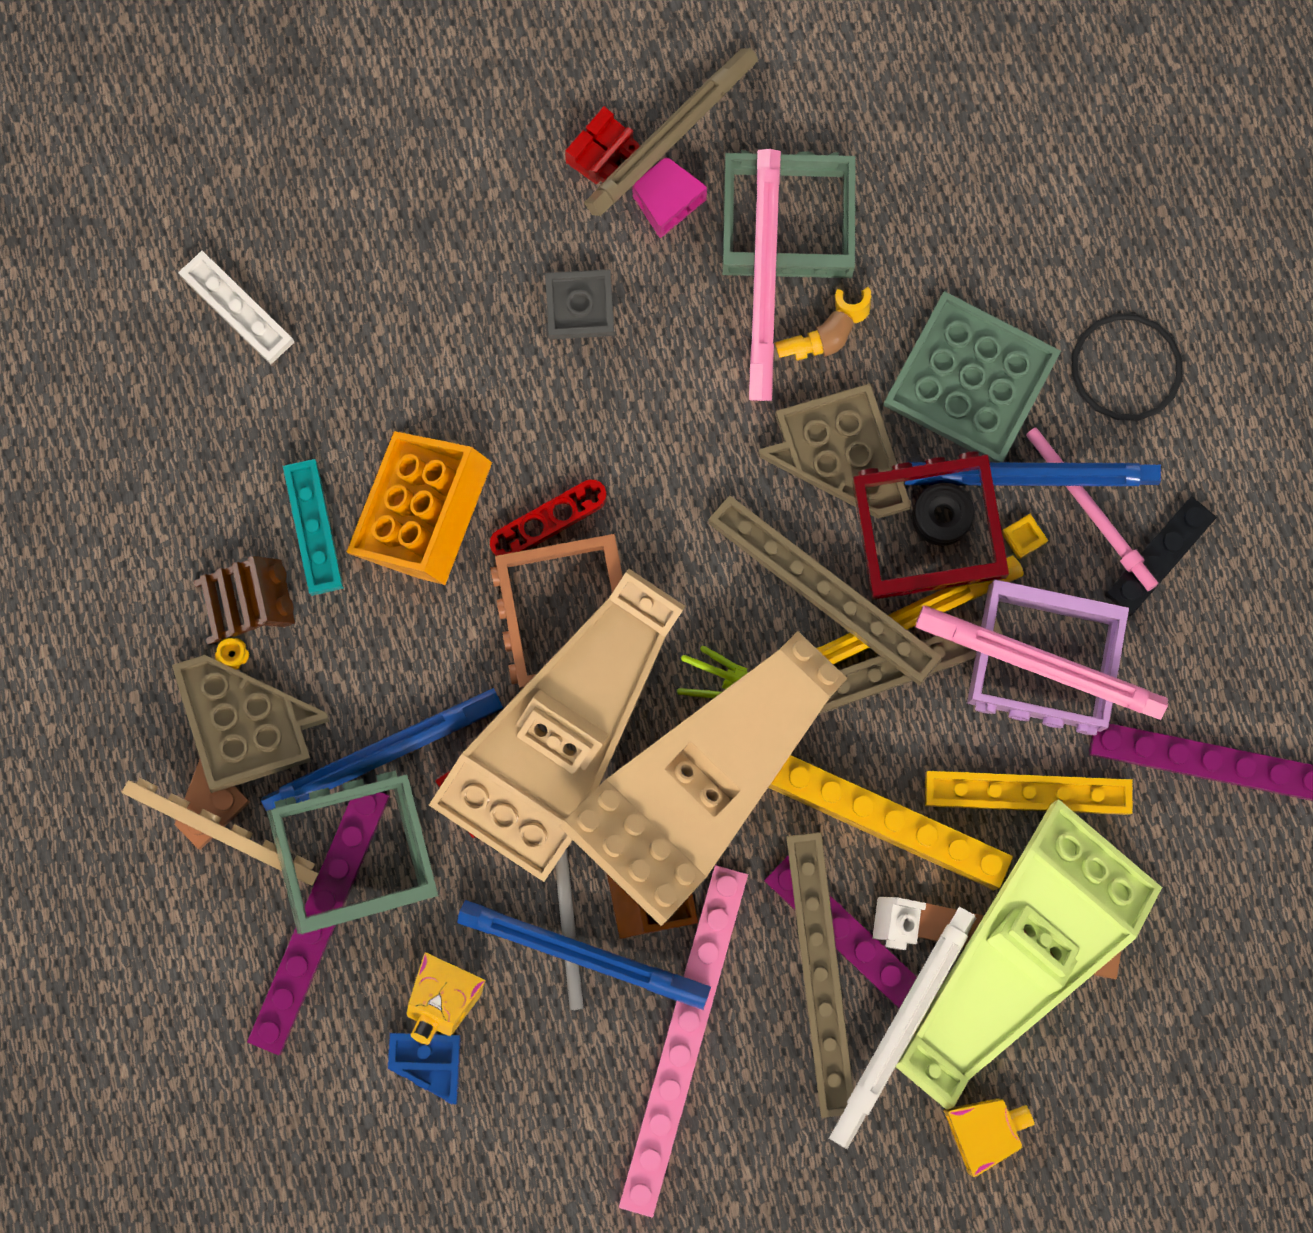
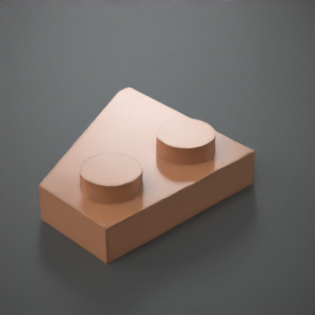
(223, 803)

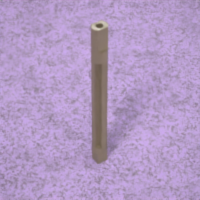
(670, 132)

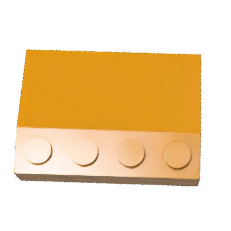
(420, 506)

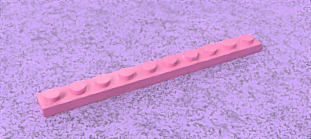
(682, 1045)

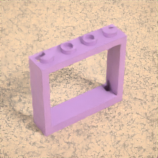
(1061, 604)

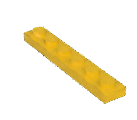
(1027, 792)

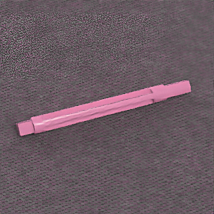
(764, 275)
(1041, 662)

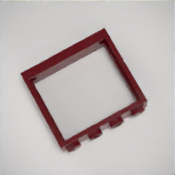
(941, 579)

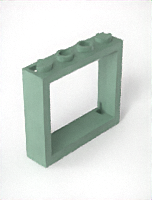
(792, 264)
(353, 790)

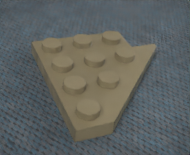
(835, 440)
(242, 723)

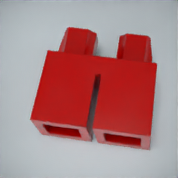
(600, 147)

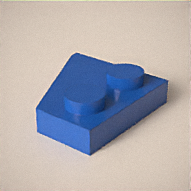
(428, 1066)

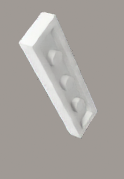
(236, 307)

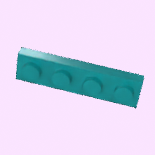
(313, 527)

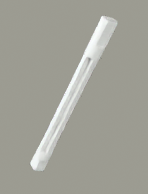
(903, 1027)

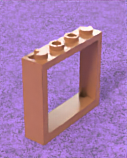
(506, 605)

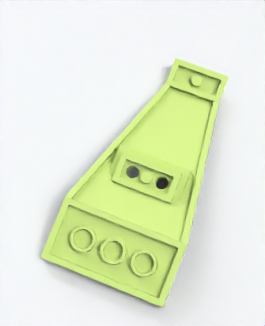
(1073, 900)

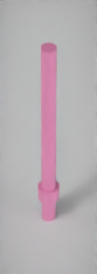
(1131, 558)

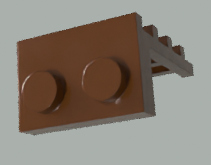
(261, 595)

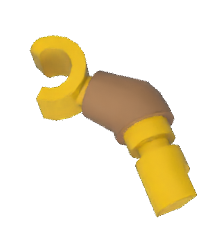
(830, 335)

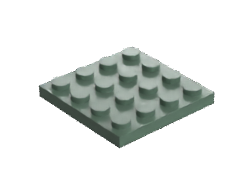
(971, 378)

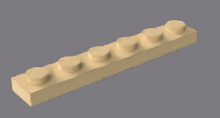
(209, 824)

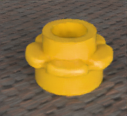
(229, 645)

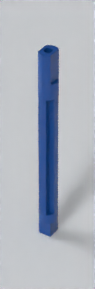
(1054, 475)
(388, 748)
(585, 955)

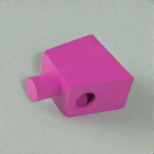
(668, 195)

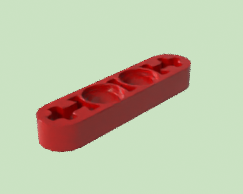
(545, 515)

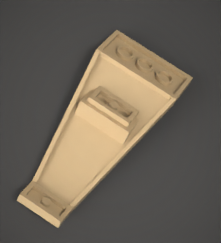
(524, 782)
(656, 825)

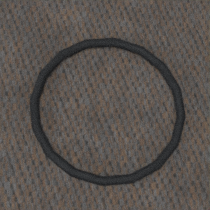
(1128, 317)

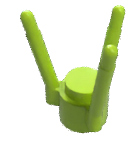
(729, 676)

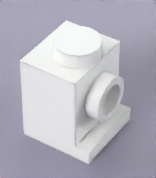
(897, 921)

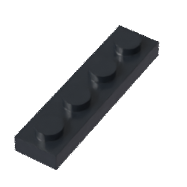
(1163, 553)

